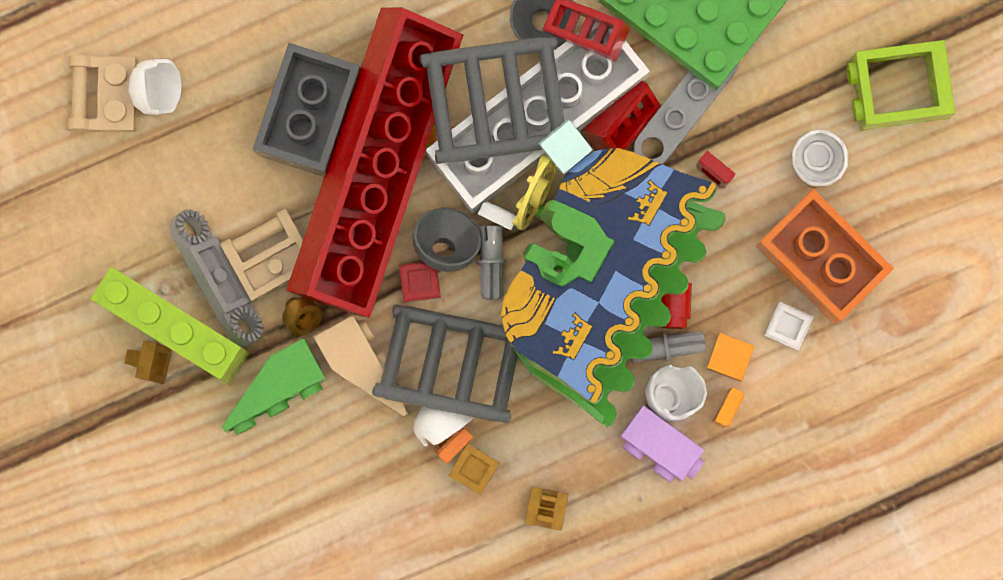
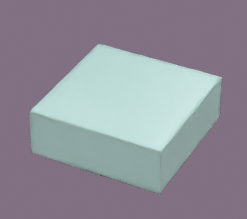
(565, 146)

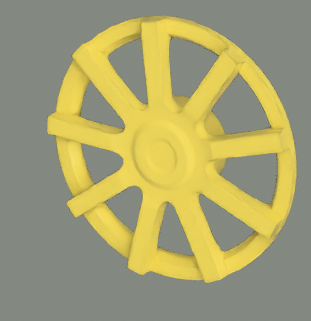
(536, 193)

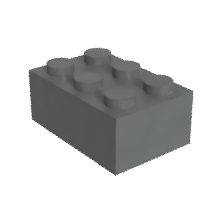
(306, 109)

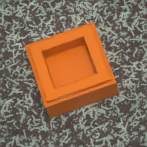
(452, 445)

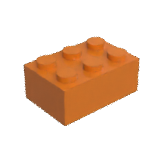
(824, 257)

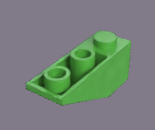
(282, 378)

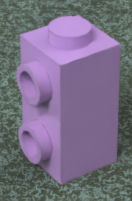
(663, 444)

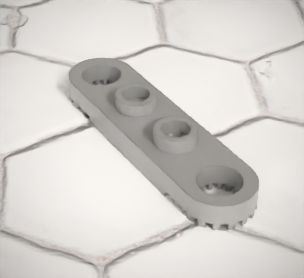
(679, 115)
(216, 277)

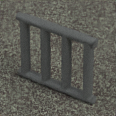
(470, 57)
(424, 395)

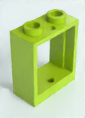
(938, 78)

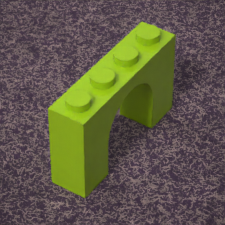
(170, 325)

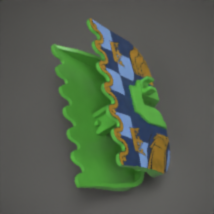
(626, 237)

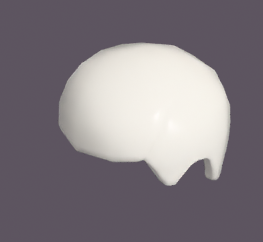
(155, 86)
(820, 158)
(675, 393)
(437, 425)

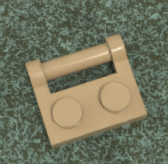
(114, 103)
(271, 267)

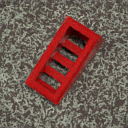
(616, 38)
(614, 127)

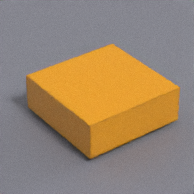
(730, 357)
(728, 408)

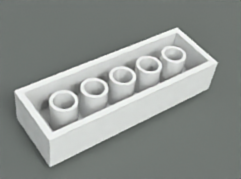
(586, 88)

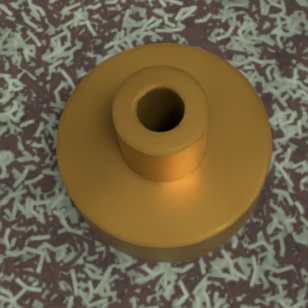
(301, 316)

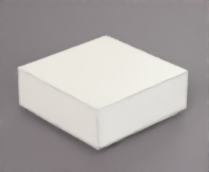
(498, 215)
(788, 326)

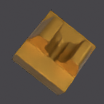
(151, 362)
(474, 469)
(546, 508)

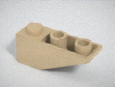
(352, 357)

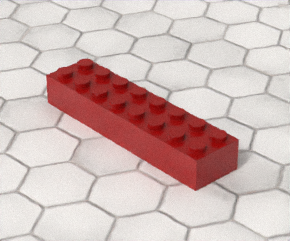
(372, 165)

